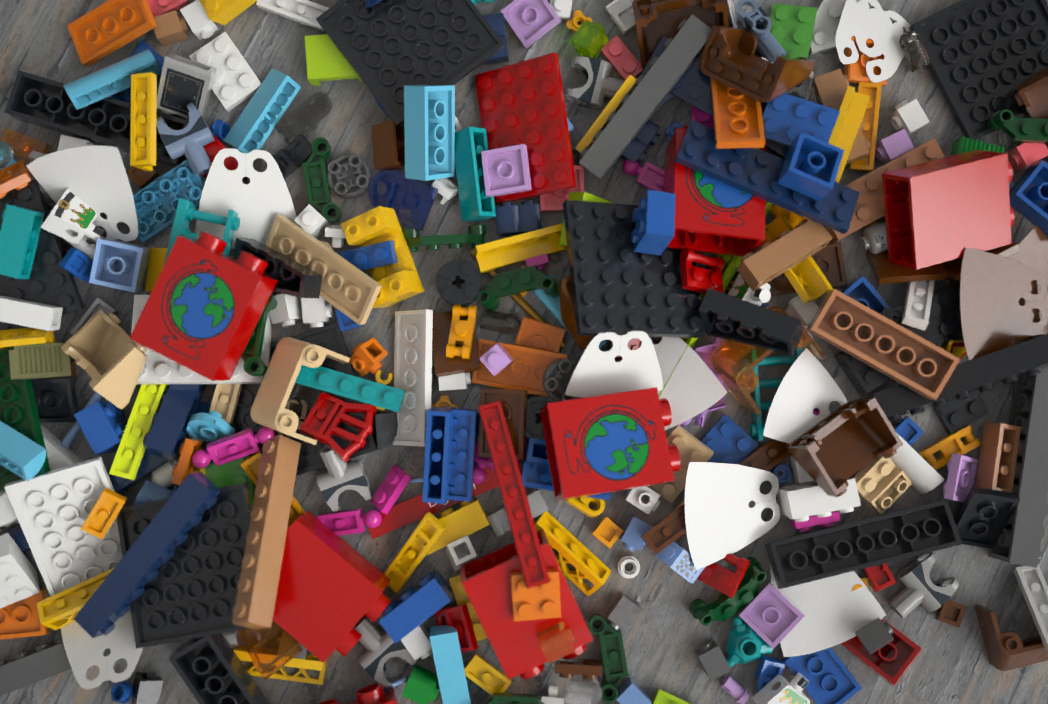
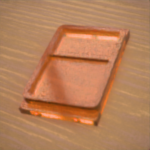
(269, 648)

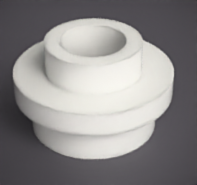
(628, 573)

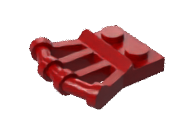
(326, 416)

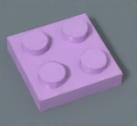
(530, 19)
(506, 170)
(960, 477)
(771, 615)

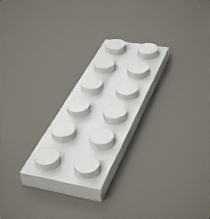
(413, 374)

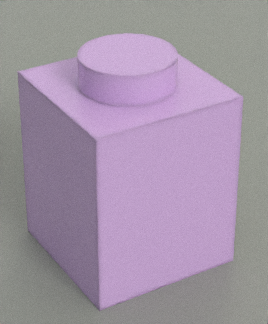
(893, 146)
(496, 359)

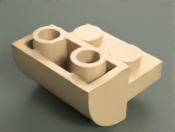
(881, 483)

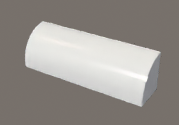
(920, 473)

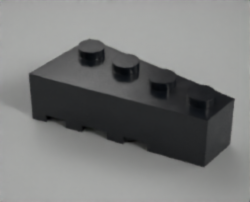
(291, 276)
(749, 323)

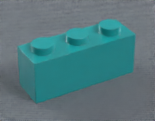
(19, 240)

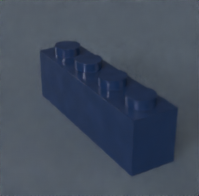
(172, 420)

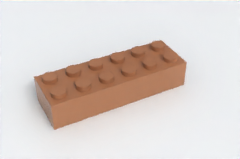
(871, 198)
(883, 344)

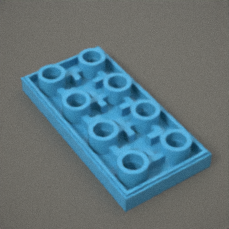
(159, 200)

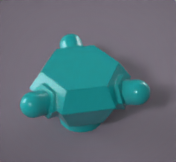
(744, 644)

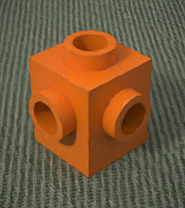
(368, 357)

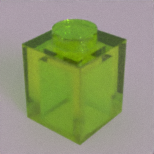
(589, 39)

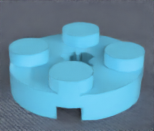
(208, 427)

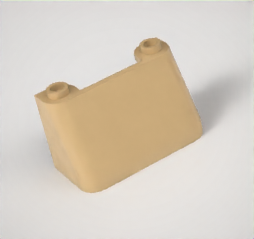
(108, 357)

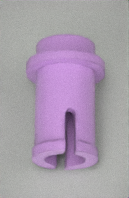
(735, 690)

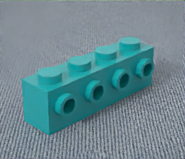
(470, 177)

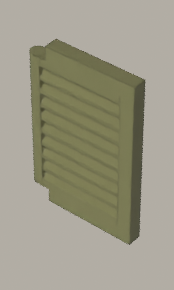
(39, 361)

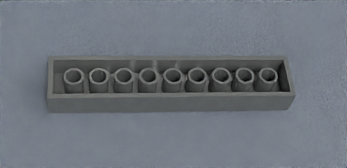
(1024, 530)

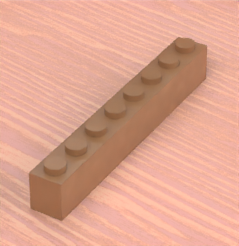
(266, 534)

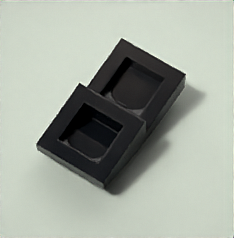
(293, 155)

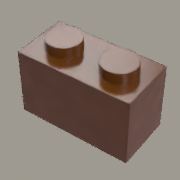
(388, 146)

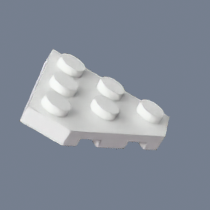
(826, 25)

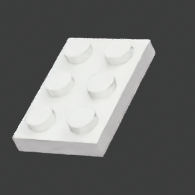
(234, 76)

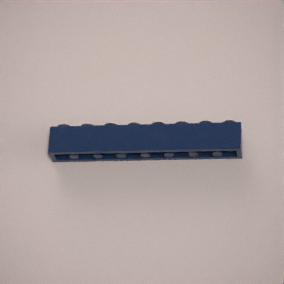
(147, 555)

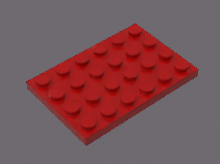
(528, 107)

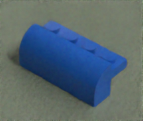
(449, 454)
(536, 468)

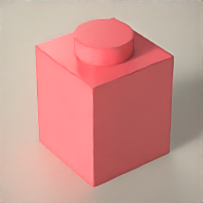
(1026, 154)

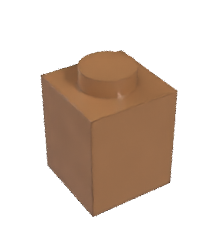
(171, 28)

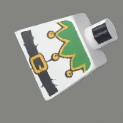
(72, 219)
(740, 289)
(783, 691)

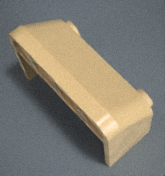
(279, 380)

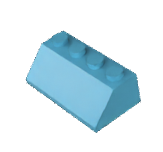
(429, 131)

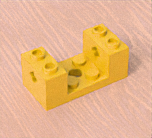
(399, 279)

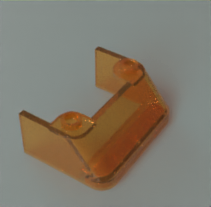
(736, 362)

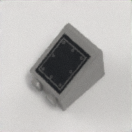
(184, 83)

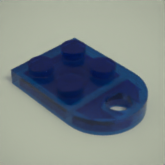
(408, 197)

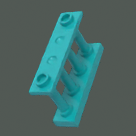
(186, 212)
(757, 427)

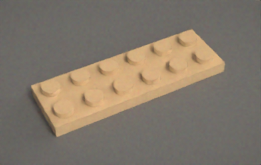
(341, 282)

